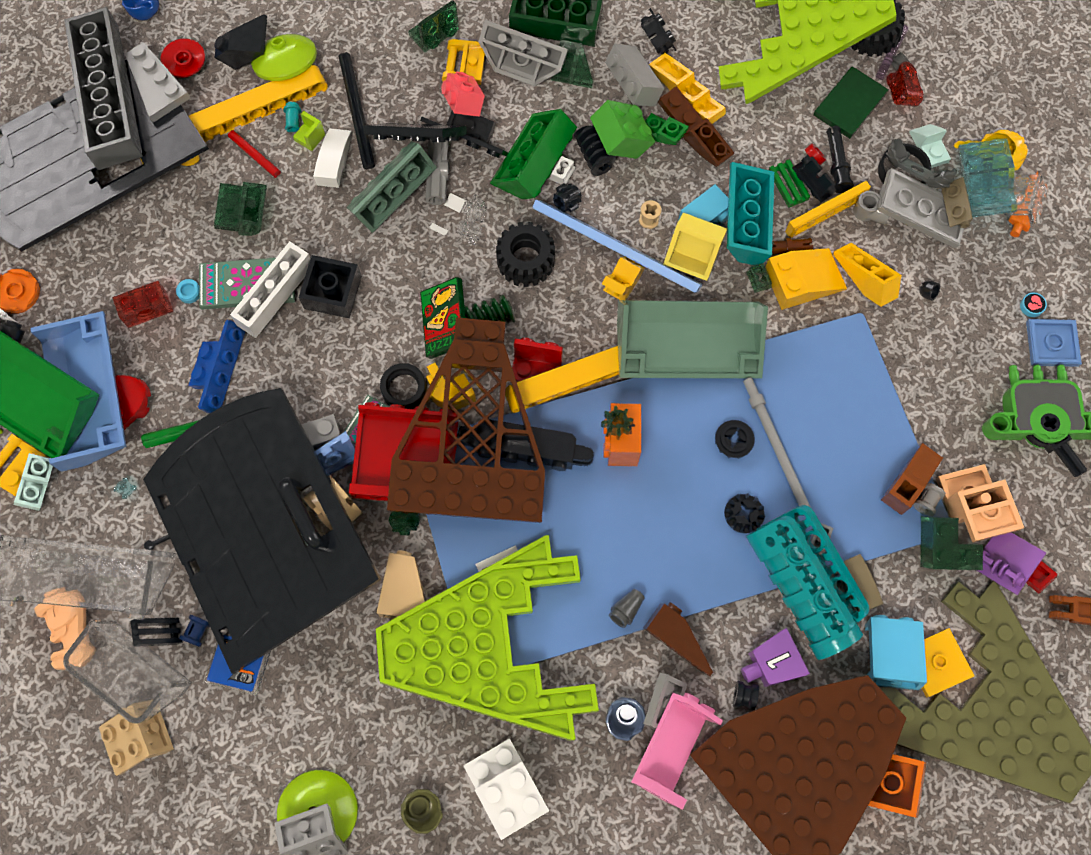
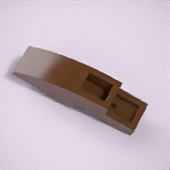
(701, 133)

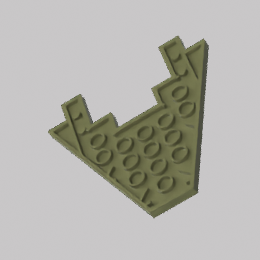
(1015, 718)

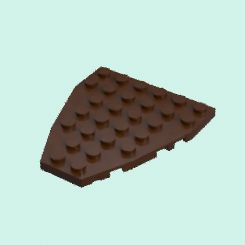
(805, 764)

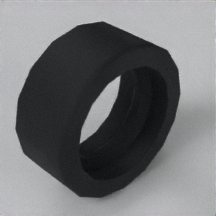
(398, 370)

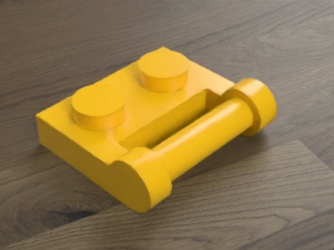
(472, 58)
(12, 476)

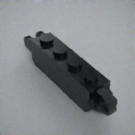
(555, 447)

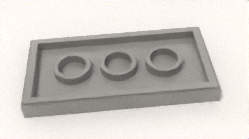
(917, 207)

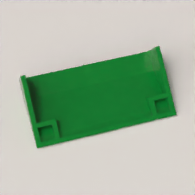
(41, 400)

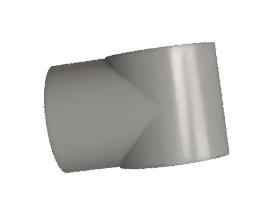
(866, 214)

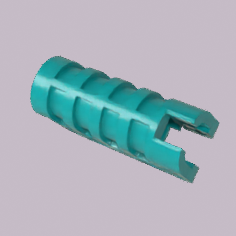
(808, 581)

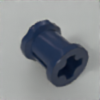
(195, 631)

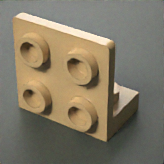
(133, 743)

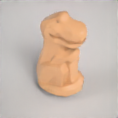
(65, 626)

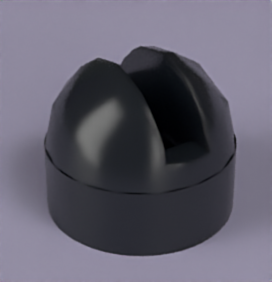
(929, 290)

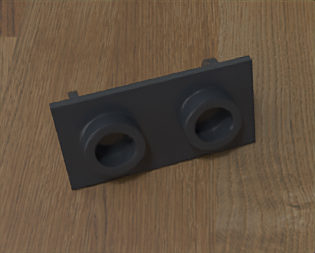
(654, 25)
(820, 187)

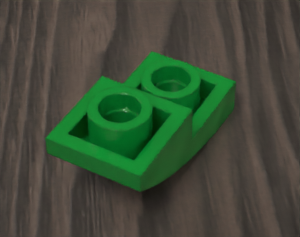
(666, 131)

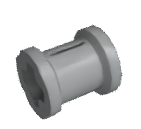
(929, 499)

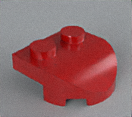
(133, 398)

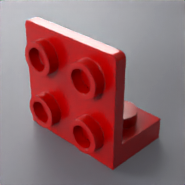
(535, 358)

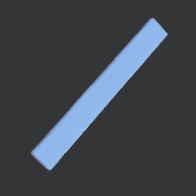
(617, 246)

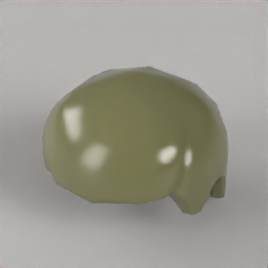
(421, 811)

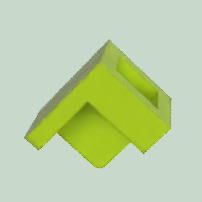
(310, 132)

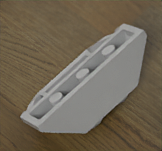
(520, 54)

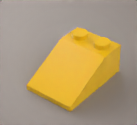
(804, 276)

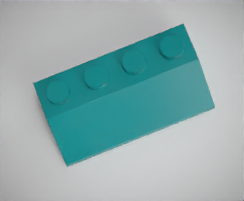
(750, 213)

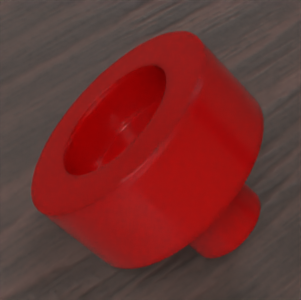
(814, 152)

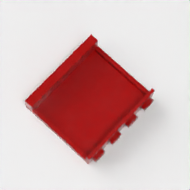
(378, 439)

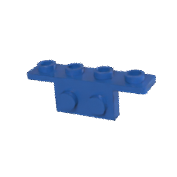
(215, 366)

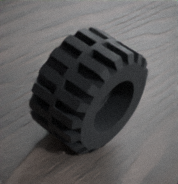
(884, 38)
(522, 237)

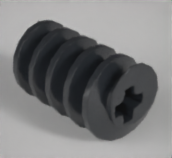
(593, 150)

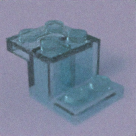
(988, 177)

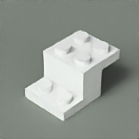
(505, 789)

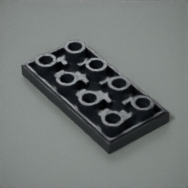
(416, 132)

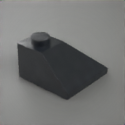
(242, 43)

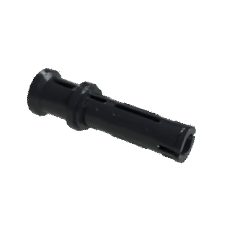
(840, 168)

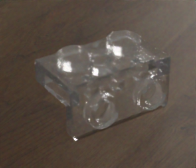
(1029, 194)

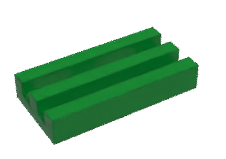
(781, 187)

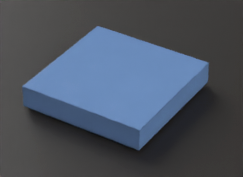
(1053, 342)

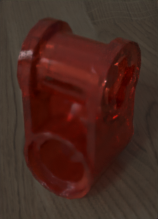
(905, 87)

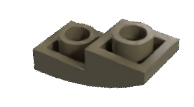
(864, 580)

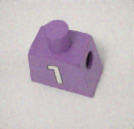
(775, 661)

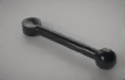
(150, 545)

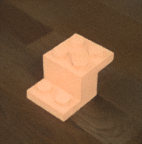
(979, 503)

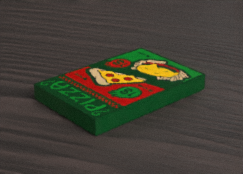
(439, 312)

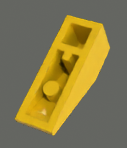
(870, 275)

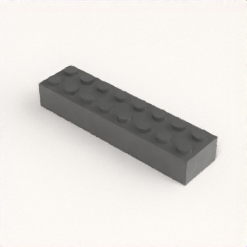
(102, 89)

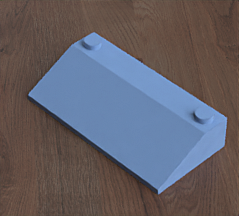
(84, 352)

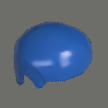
(141, 9)

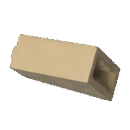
(401, 586)

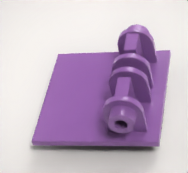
(1010, 561)

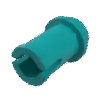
(292, 113)

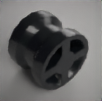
(746, 695)

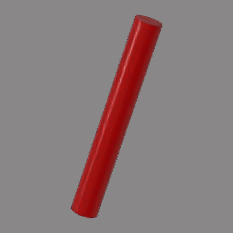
(253, 153)

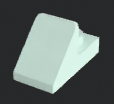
(930, 141)

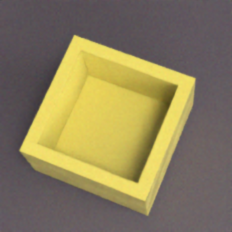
(695, 246)

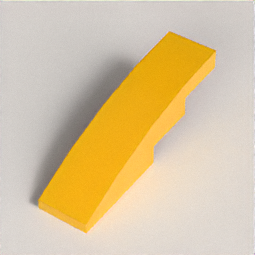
(675, 74)

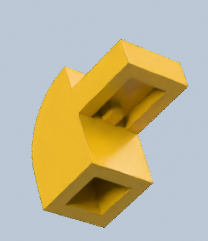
(623, 278)
(438, 394)

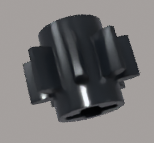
(567, 197)

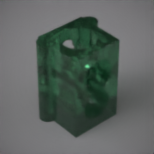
(754, 279)

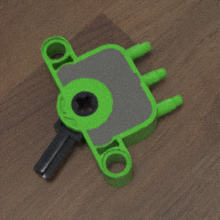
(1038, 403)

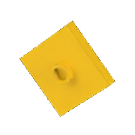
(944, 663)

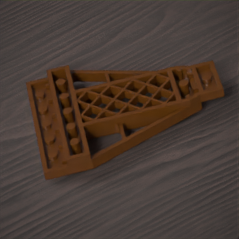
(470, 489)

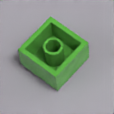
(622, 129)

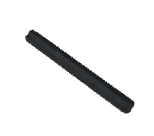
(356, 110)

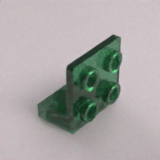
(436, 27)

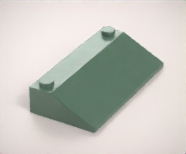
(691, 339)

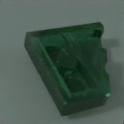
(575, 68)

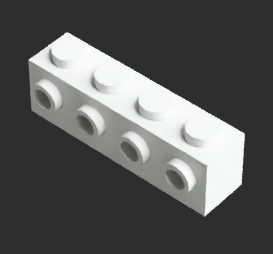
(271, 290)

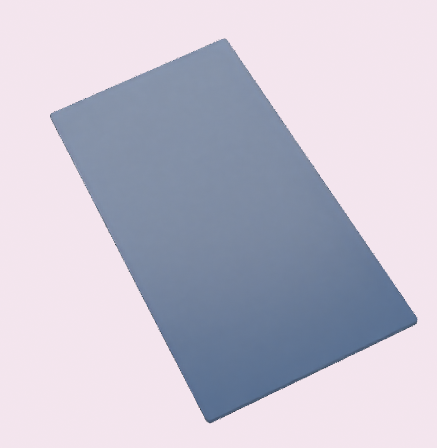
(665, 519)

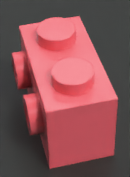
(463, 94)

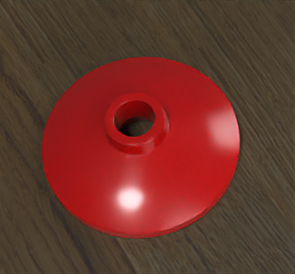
(181, 51)

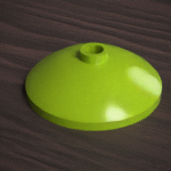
(285, 57)
(317, 789)

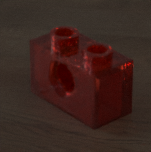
(142, 304)

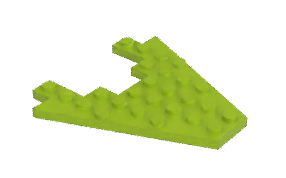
(809, 36)
(461, 648)

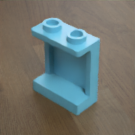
(897, 652)

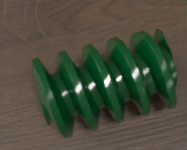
(494, 312)

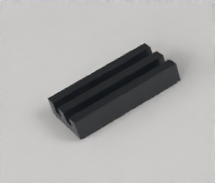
(172, 630)

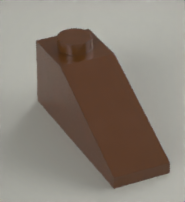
(674, 632)

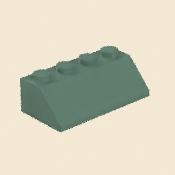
(392, 186)

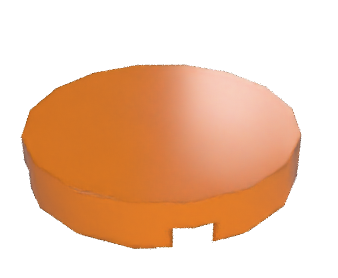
(21, 295)

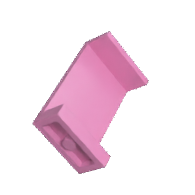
(672, 747)

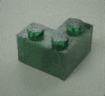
(941, 546)

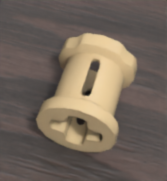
(650, 213)

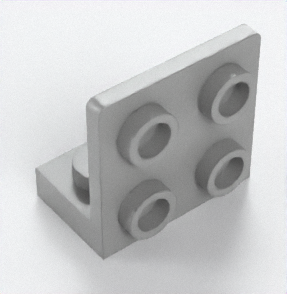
(309, 834)

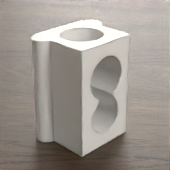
(563, 178)

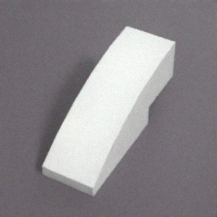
(332, 158)

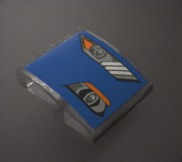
(245, 681)

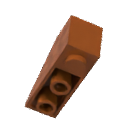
(912, 479)

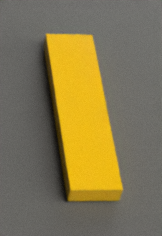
(826, 210)

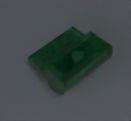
(240, 208)

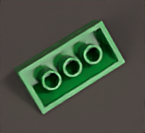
(534, 154)

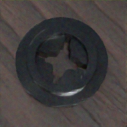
(744, 435)
(740, 523)

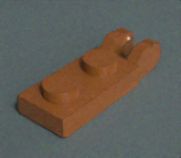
(1078, 609)

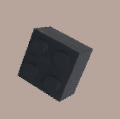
(330, 286)

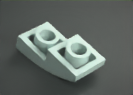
(33, 482)

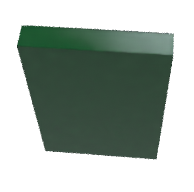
(851, 102)

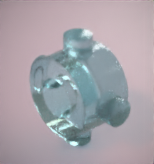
(124, 488)

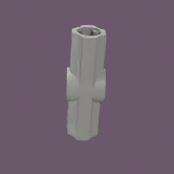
(437, 180)

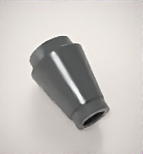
(626, 609)

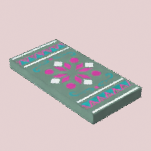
(229, 282)

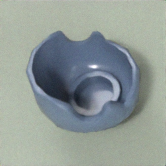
(625, 718)

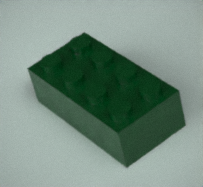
(557, 19)

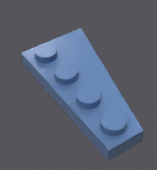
(336, 454)

